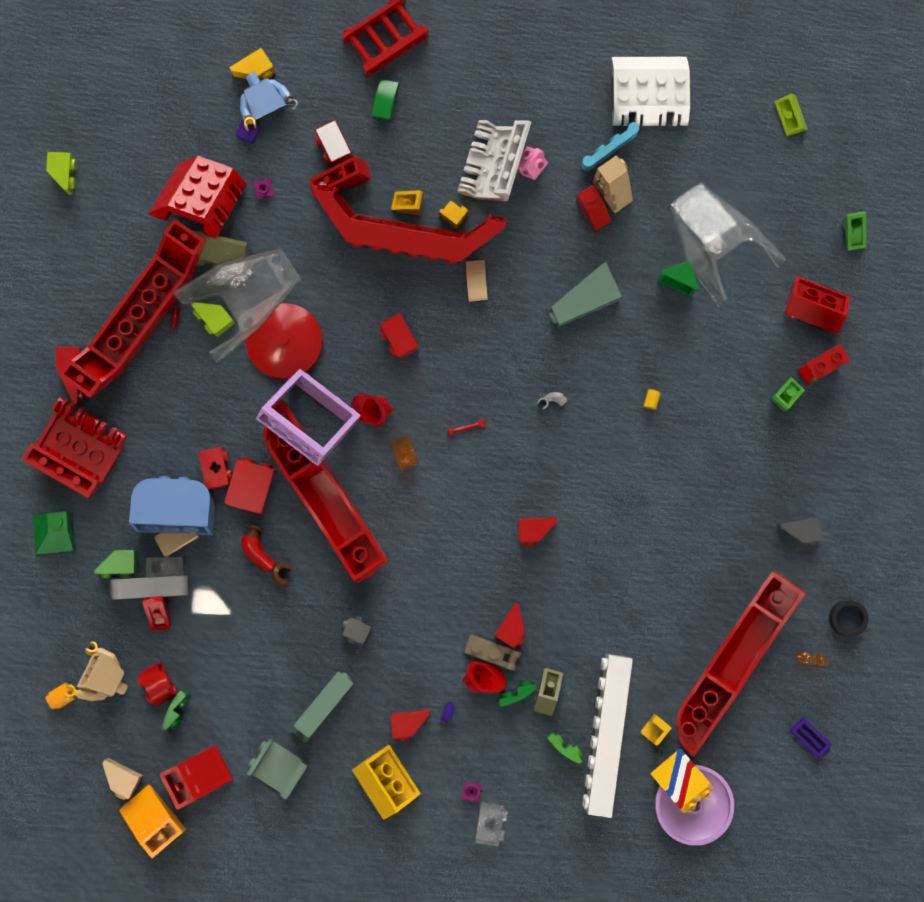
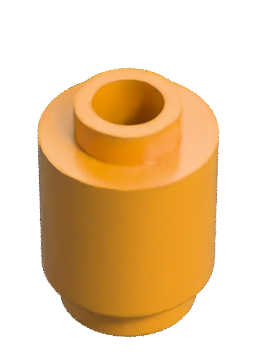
(57, 698)

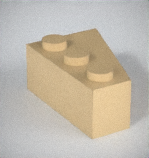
(614, 183)

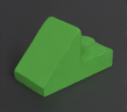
(855, 230)
(787, 394)

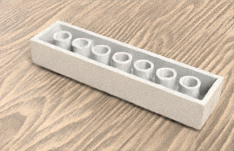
(608, 735)

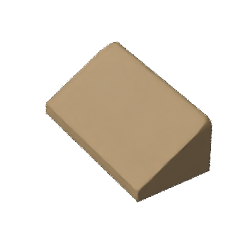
(173, 541)

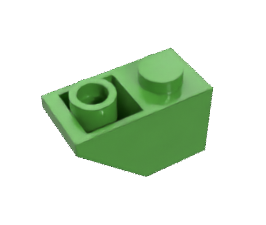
(119, 562)

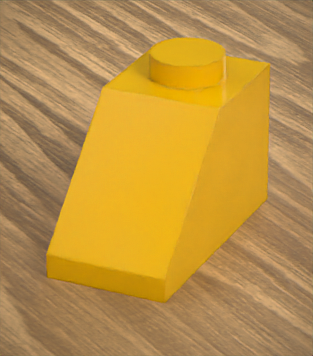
(255, 62)

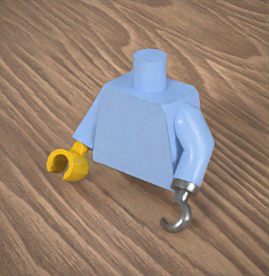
(263, 98)

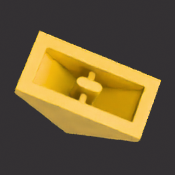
(408, 202)

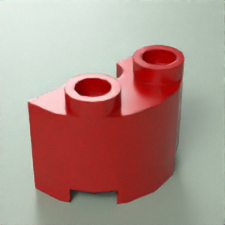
(157, 684)

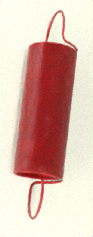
(175, 316)

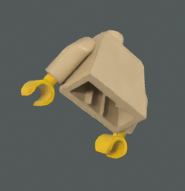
(100, 677)

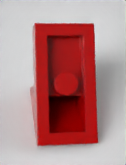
(157, 612)

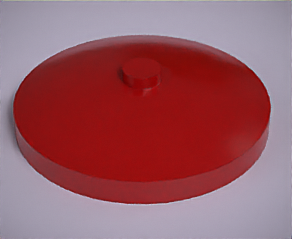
(286, 342)

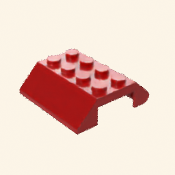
(201, 193)
(76, 449)

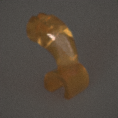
(806, 658)

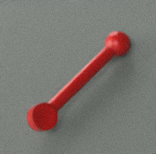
(481, 423)

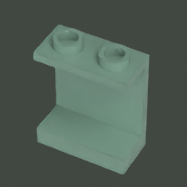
(277, 767)

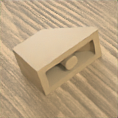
(121, 779)

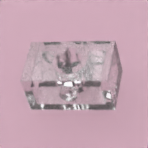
(488, 835)

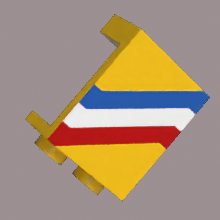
(682, 781)

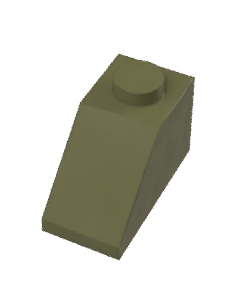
(548, 692)

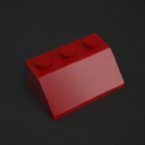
(817, 305)

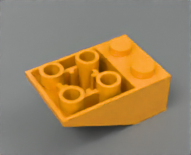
(151, 821)

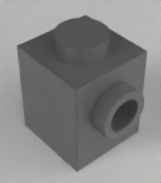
(356, 630)

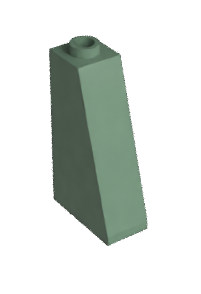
(588, 296)
(322, 706)

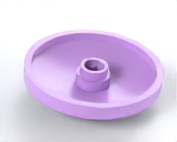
(705, 821)

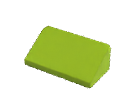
(790, 115)

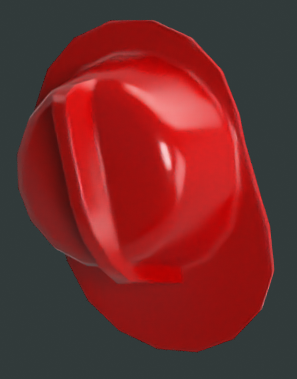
(372, 409)
(484, 678)

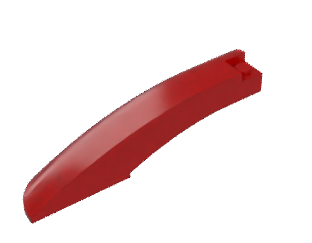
(327, 504)

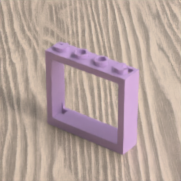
(295, 436)

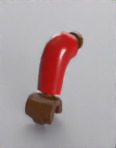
(253, 550)

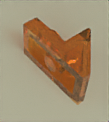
(404, 452)

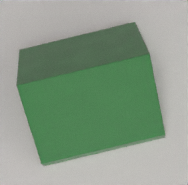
(680, 278)

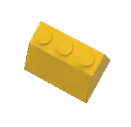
(386, 782)

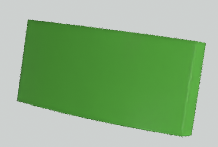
(570, 752)

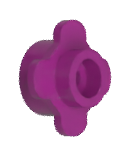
(263, 193)
(467, 795)

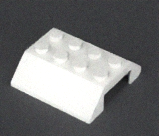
(651, 88)
(496, 160)

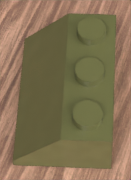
(221, 250)

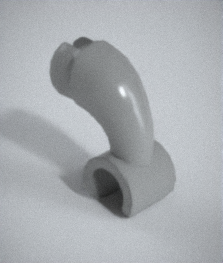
(554, 396)

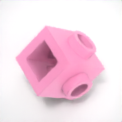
(532, 162)

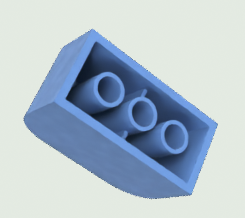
(172, 506)

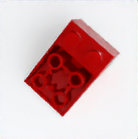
(196, 777)

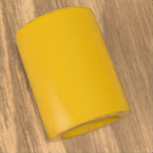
(652, 399)

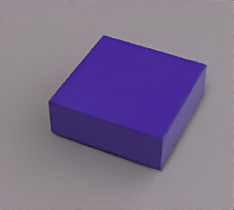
(249, 135)

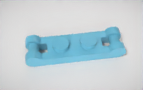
(615, 144)

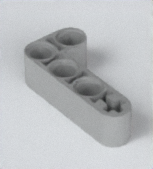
(148, 587)

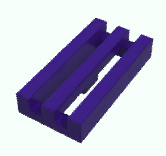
(799, 726)

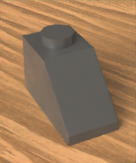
(803, 531)

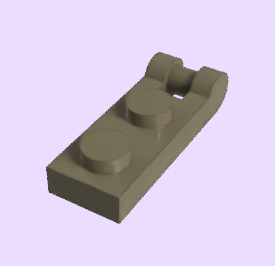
(491, 652)

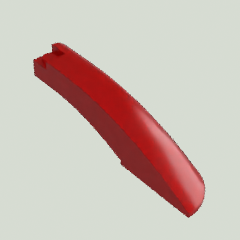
(736, 660)

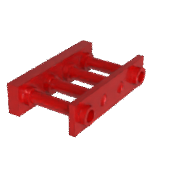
(386, 54)

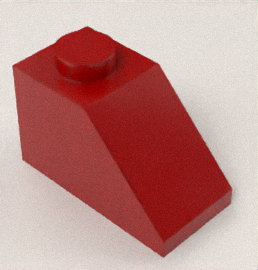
(593, 208)
(534, 529)
(512, 628)
(407, 723)

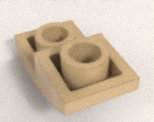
(476, 280)

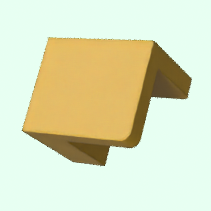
(453, 214)
(655, 729)

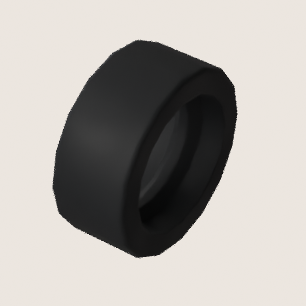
(862, 613)

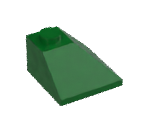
(53, 533)

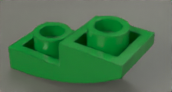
(384, 100)
(522, 691)
(173, 714)

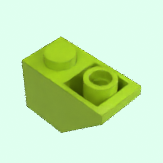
(61, 168)
(215, 317)

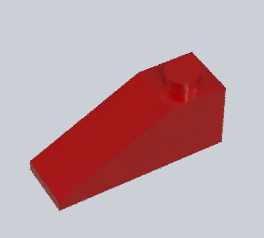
(344, 175)

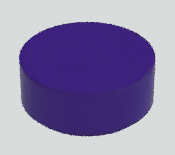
(447, 712)

